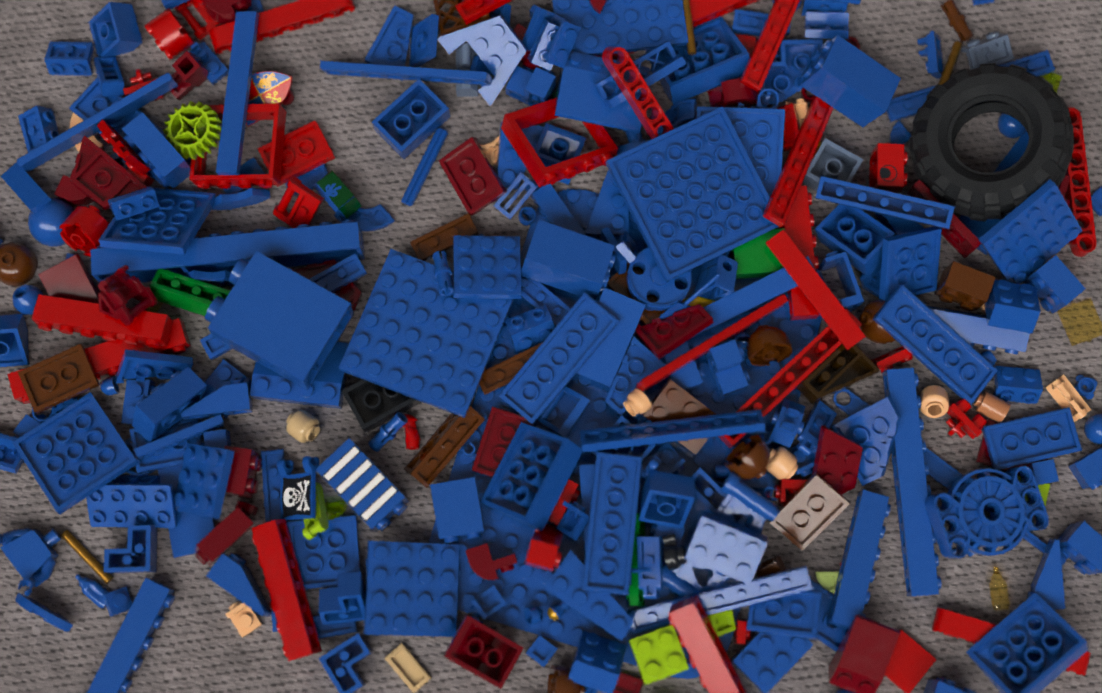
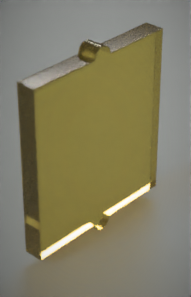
(1080, 322)

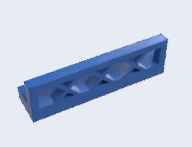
(650, 77)

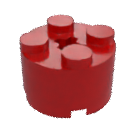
(169, 34)
(83, 229)

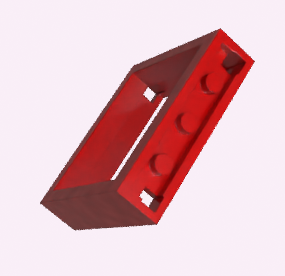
(254, 112)
(543, 112)

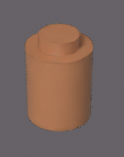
(992, 406)

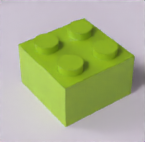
(658, 654)

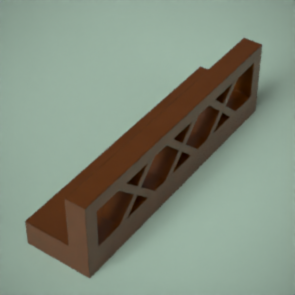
(443, 446)

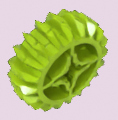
(205, 127)

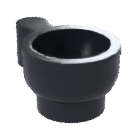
(673, 554)

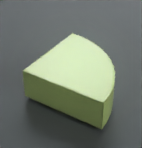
(827, 580)

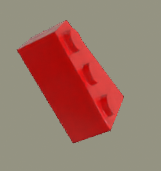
(544, 549)

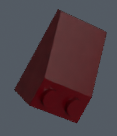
(483, 652)
(863, 656)

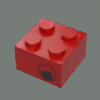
(887, 167)

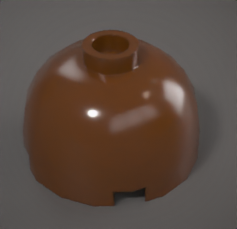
(17, 264)
(870, 328)
(768, 345)
(749, 459)
(560, 682)

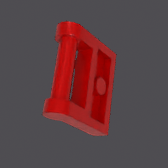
(200, 32)
(304, 207)

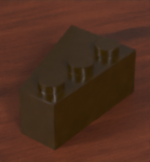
(837, 373)

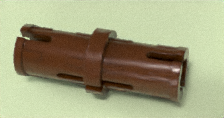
(957, 20)

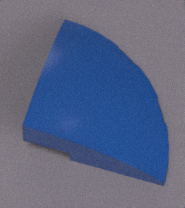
(788, 66)

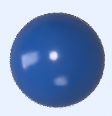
(46, 222)

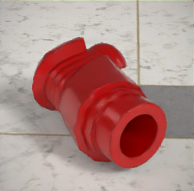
(412, 435)

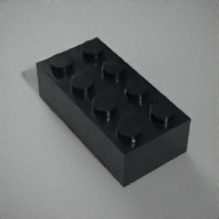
(375, 404)

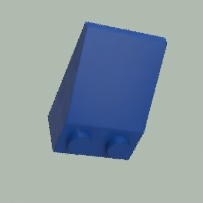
(239, 581)

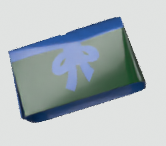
(337, 195)

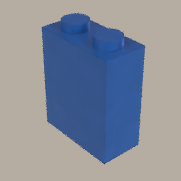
(457, 509)

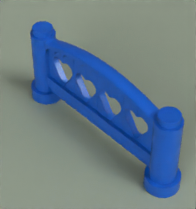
(739, 500)

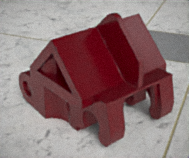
(118, 290)

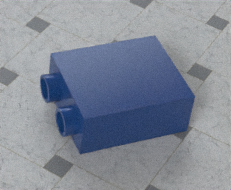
(279, 319)

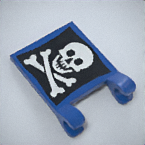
(298, 490)

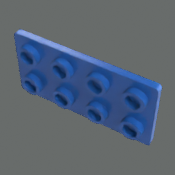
(133, 502)

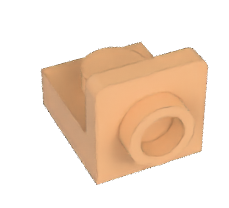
(243, 618)

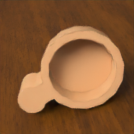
(637, 402)

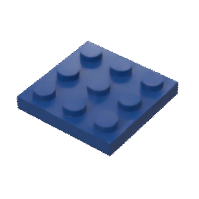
(910, 261)
(487, 267)
(203, 480)
(328, 553)

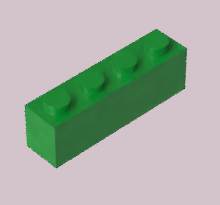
(185, 291)

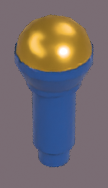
(556, 611)

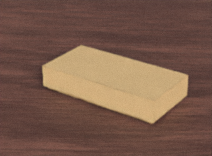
(407, 668)

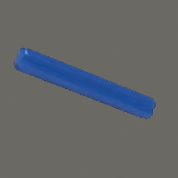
(424, 167)

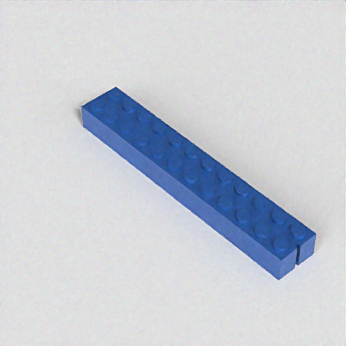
(219, 253)

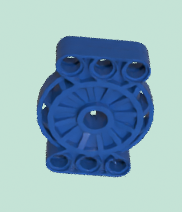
(965, 506)

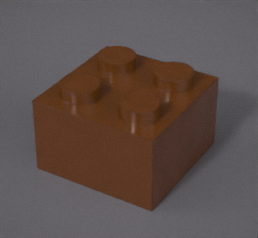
(964, 286)

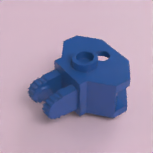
(787, 423)

